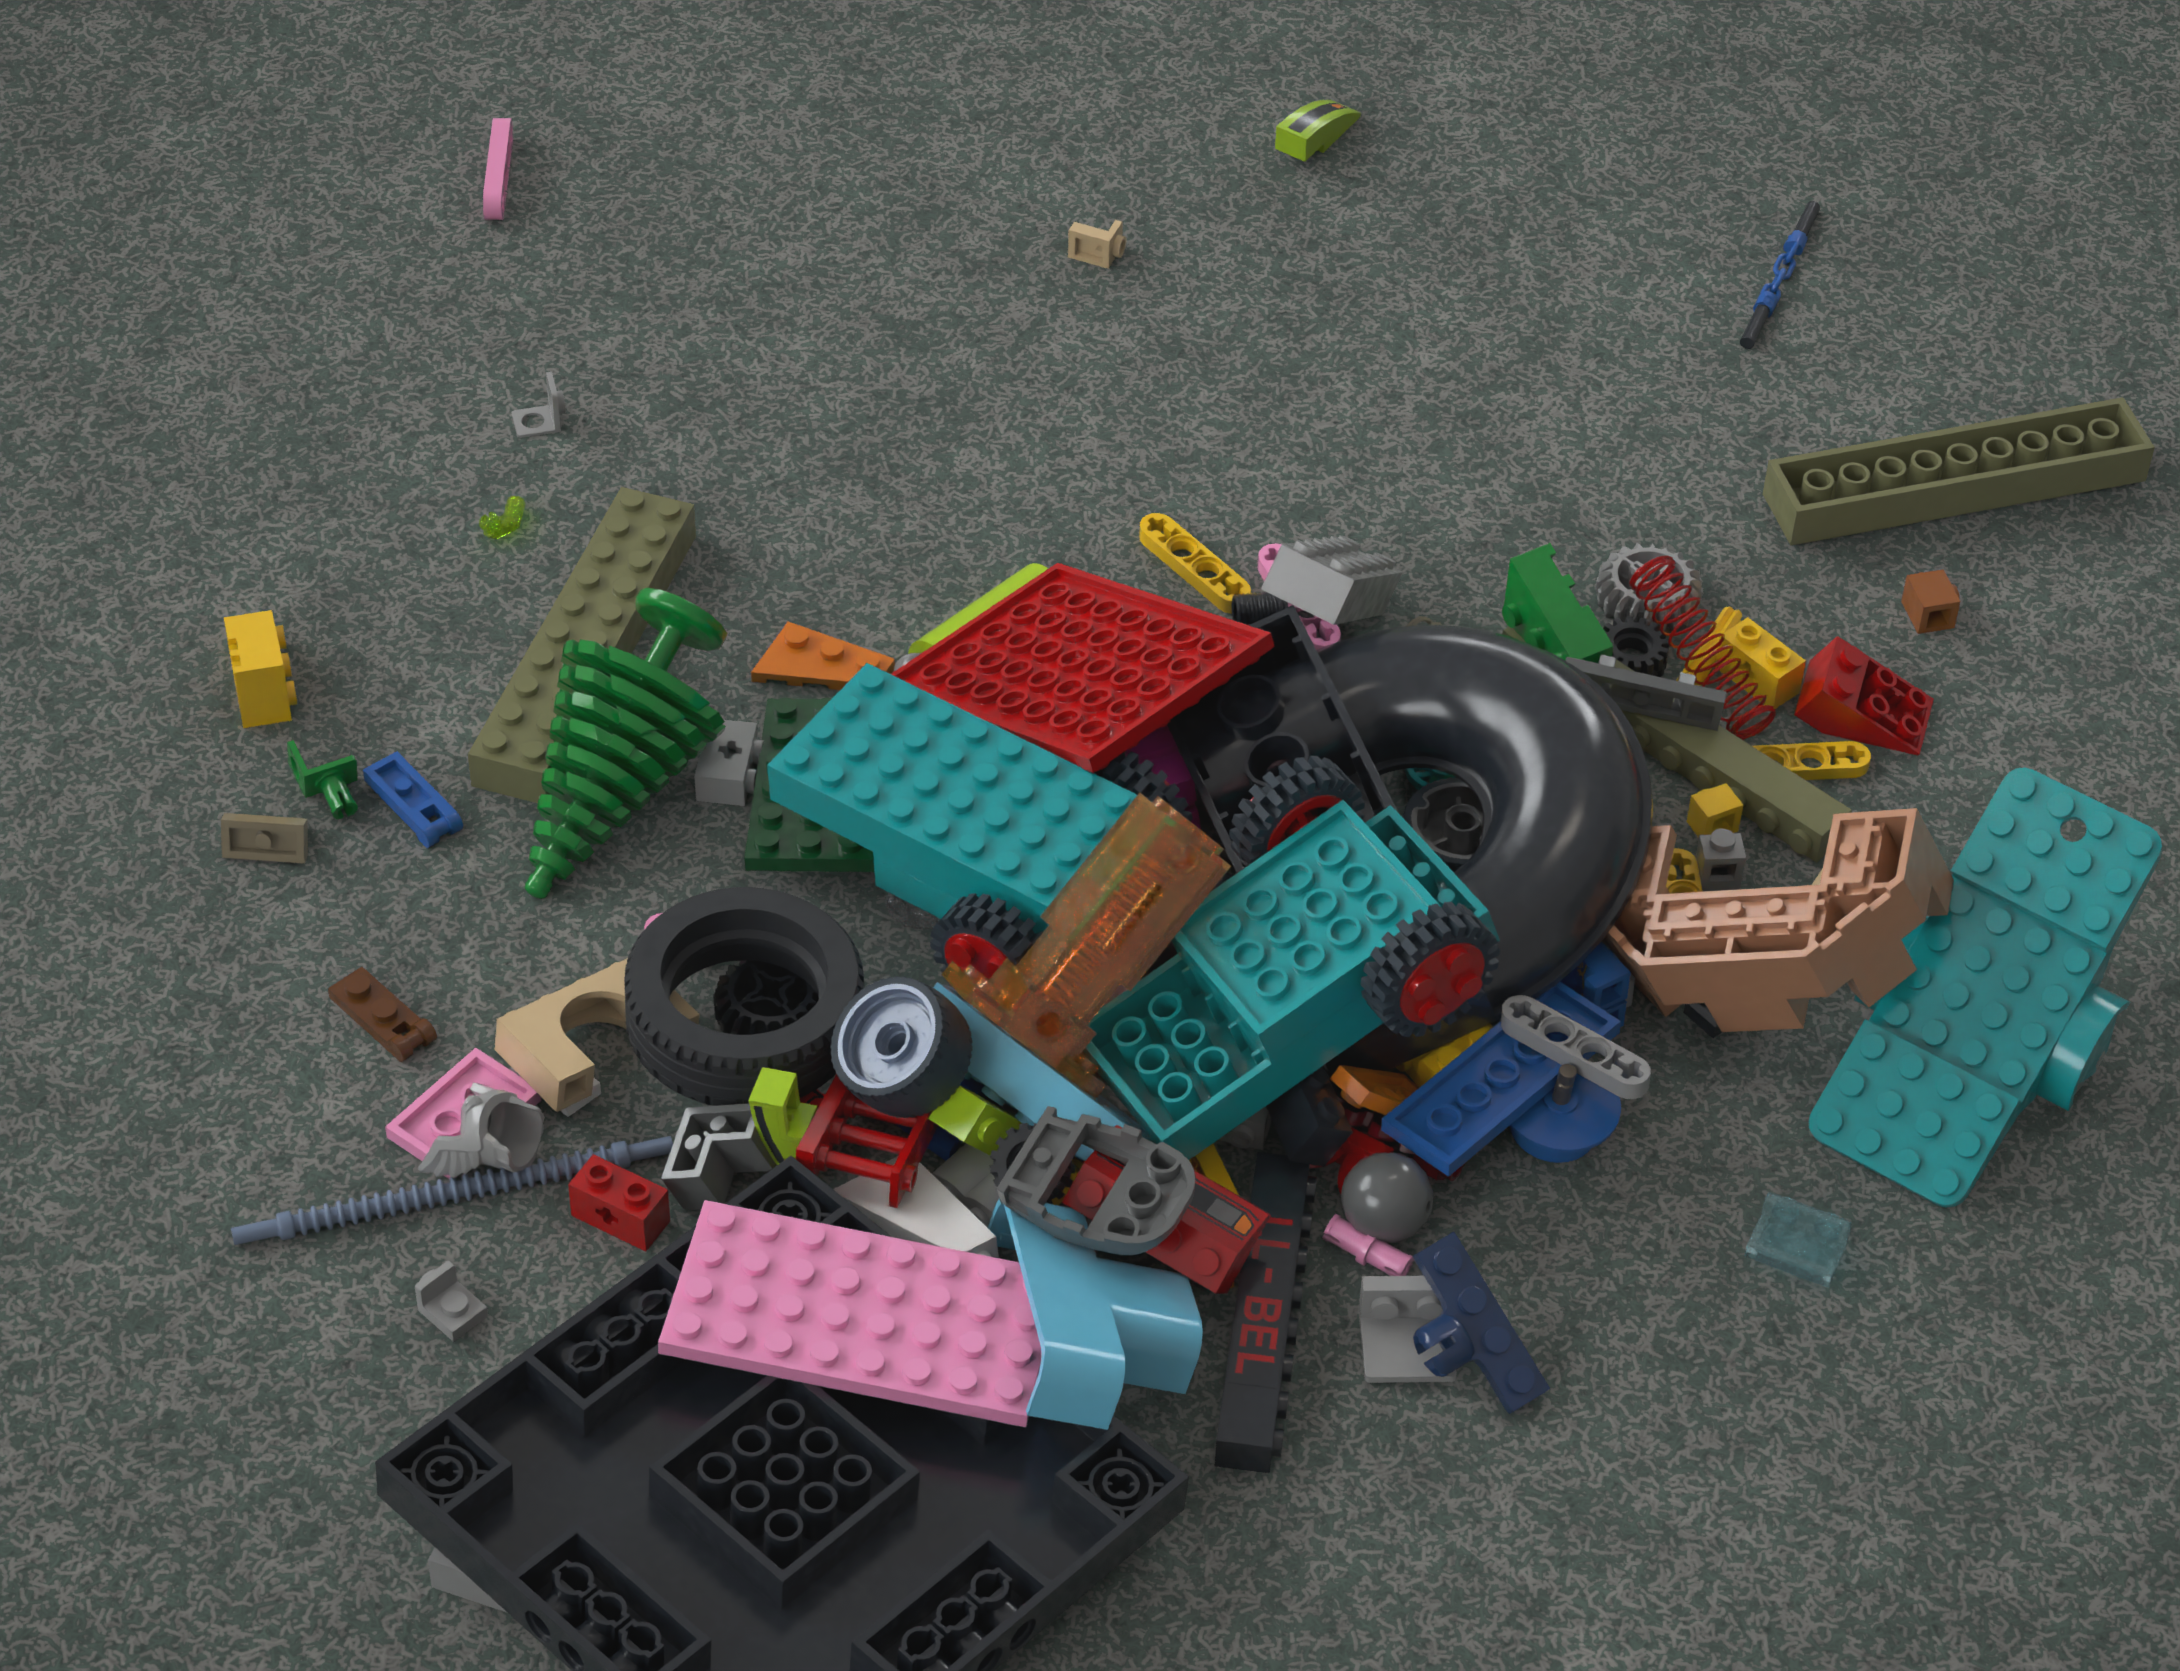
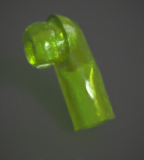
(496, 527)

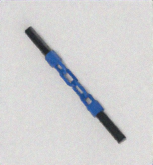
(1767, 299)

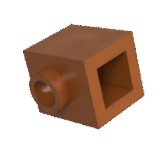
(1931, 601)

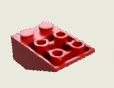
(1862, 700)

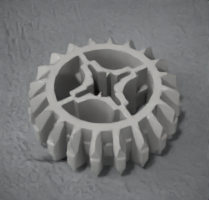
(1621, 601)

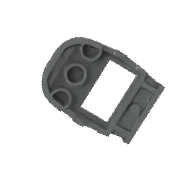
(1140, 1206)

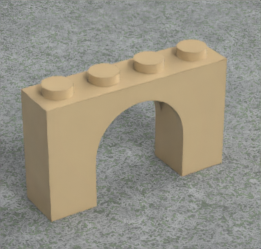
(536, 1038)

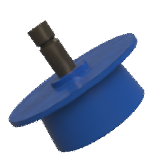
(1568, 1119)

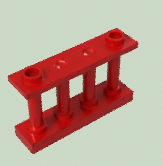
(830, 1128)

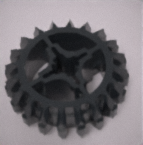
(769, 1000)

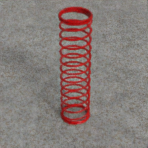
(1657, 582)

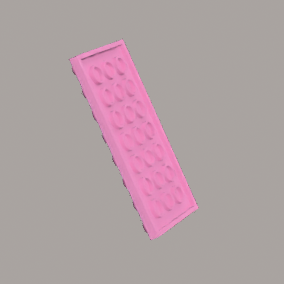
(855, 1313)

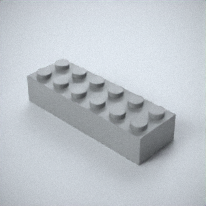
(1333, 579)

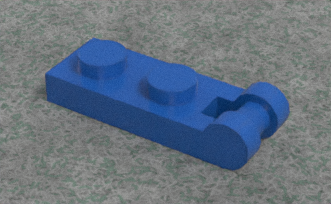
(412, 798)

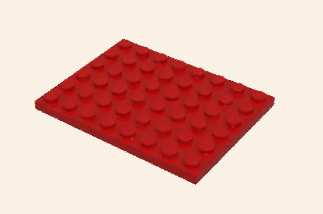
(1084, 663)

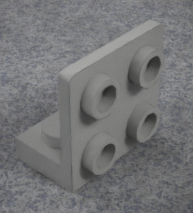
(1388, 1317)

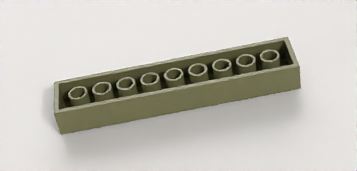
(1957, 471)
(631, 550)

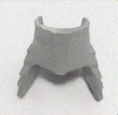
(494, 1132)

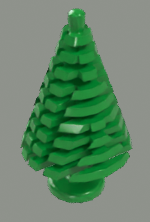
(619, 734)

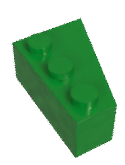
(1546, 610)

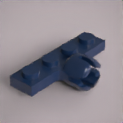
(1473, 1327)

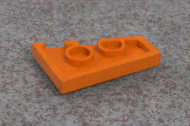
(815, 658)
(1373, 1088)

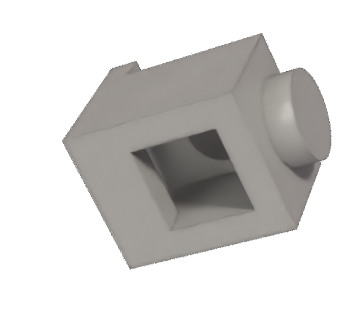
(1721, 850)

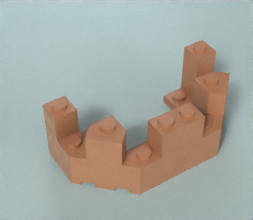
(1773, 948)

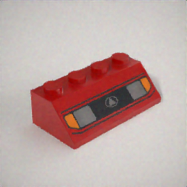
(1208, 1240)

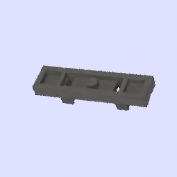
(1655, 695)

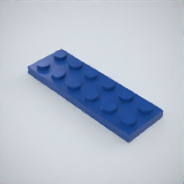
(1487, 1088)

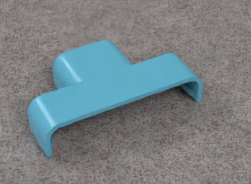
(1098, 1322)

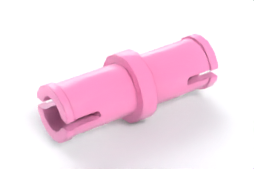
(1367, 1248)

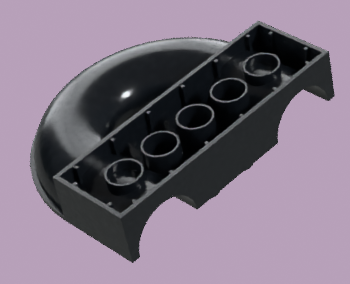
(1513, 722)

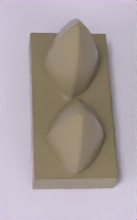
(264, 838)

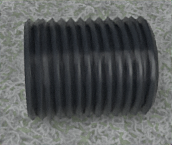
(1255, 607)

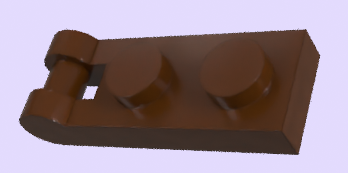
(381, 1014)

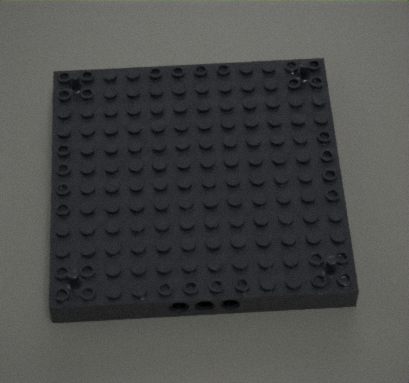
(756, 1518)

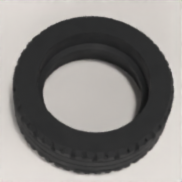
(727, 928)

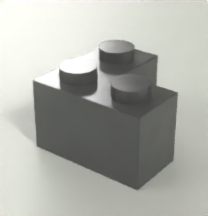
(710, 1150)

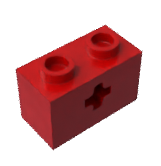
(619, 1202)

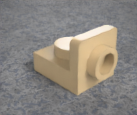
(1095, 244)

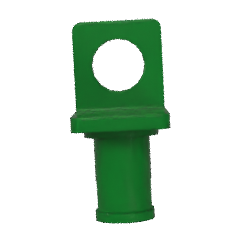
(326, 779)

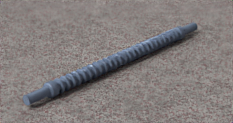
(286, 1224)

